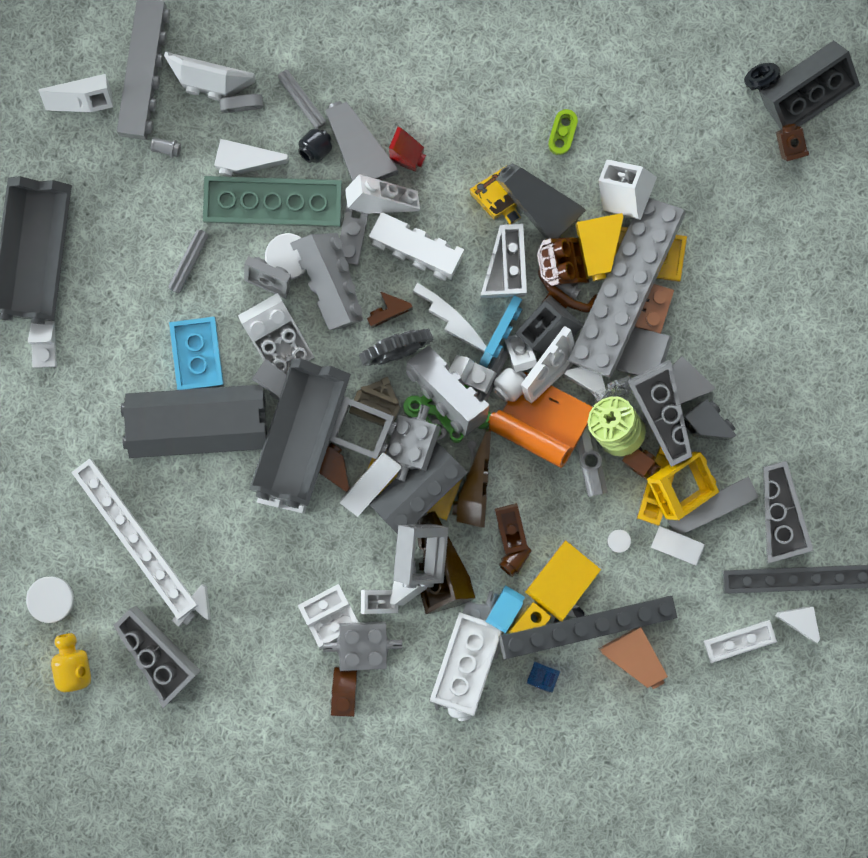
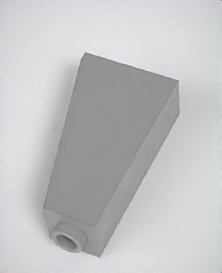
(357, 144)

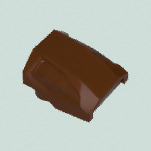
(561, 262)

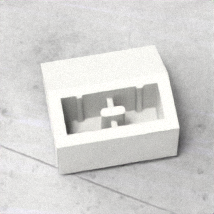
(625, 188)

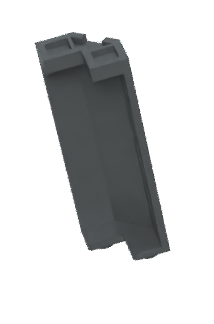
(32, 248)
(194, 421)
(299, 433)

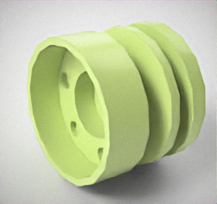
(616, 426)

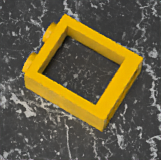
(666, 495)

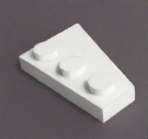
(550, 366)

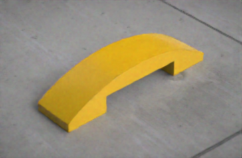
(649, 507)

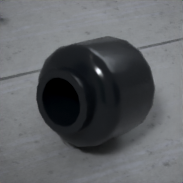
(315, 145)

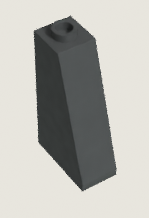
(541, 203)

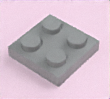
(267, 277)

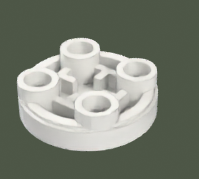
(280, 254)
(50, 599)

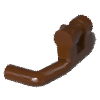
(564, 299)

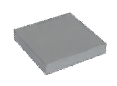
(643, 351)

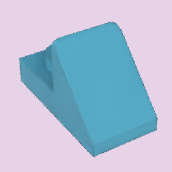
(505, 609)

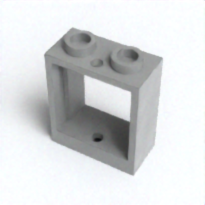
(388, 428)
(434, 557)

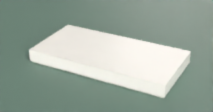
(466, 664)

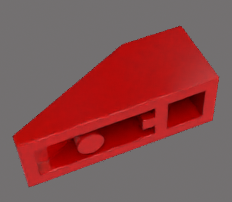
(406, 150)

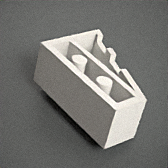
(507, 265)

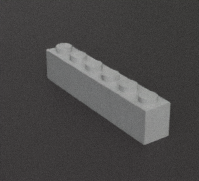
(142, 69)

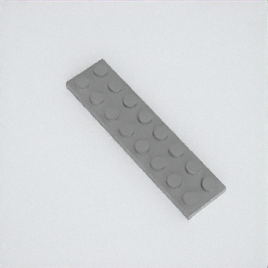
(626, 288)

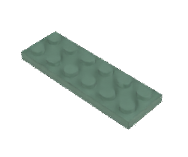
(272, 201)

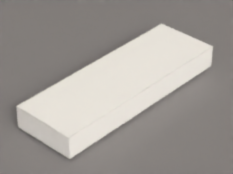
(370, 484)
(740, 641)

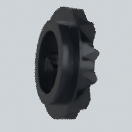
(769, 72)

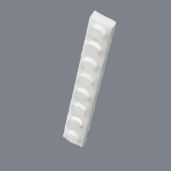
(135, 539)

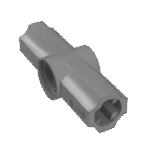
(593, 476)

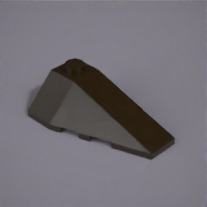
(473, 494)
(457, 583)

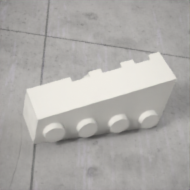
(416, 246)

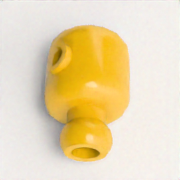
(70, 666)

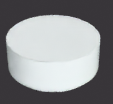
(619, 541)

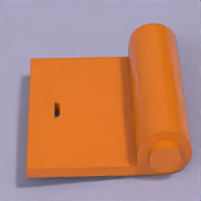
(545, 425)

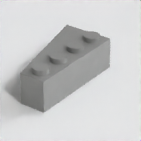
(330, 278)
(447, 391)
(661, 405)
(783, 515)
(156, 655)

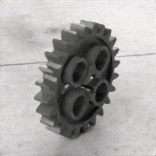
(396, 347)

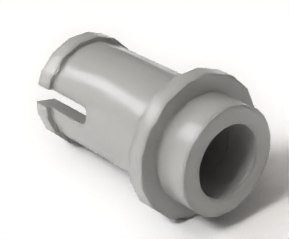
(166, 147)
(570, 290)

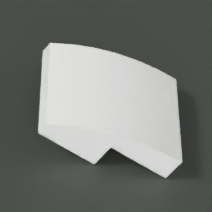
(325, 613)

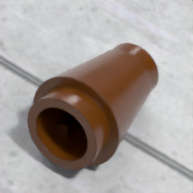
(514, 561)

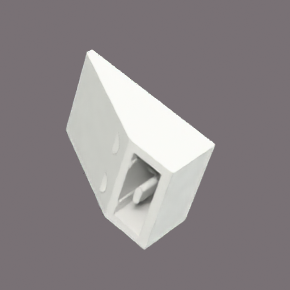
(275, 333)

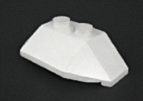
(208, 77)

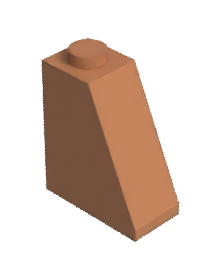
(636, 657)

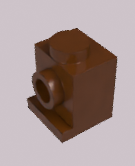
(784, 141)
(642, 463)

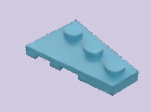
(502, 331)

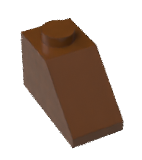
(334, 467)
(344, 693)

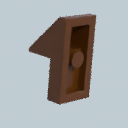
(394, 306)
(511, 528)

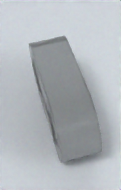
(241, 103)

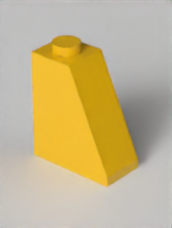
(598, 244)

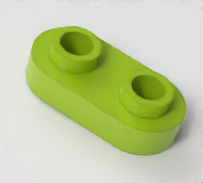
(562, 132)

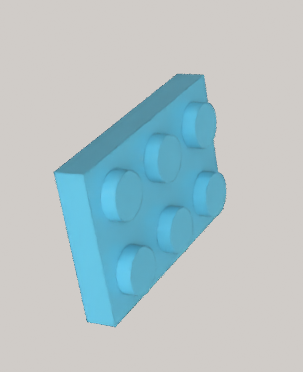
(196, 353)

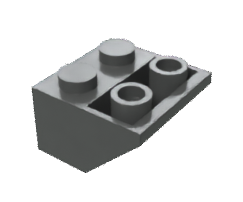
(546, 324)
(707, 423)

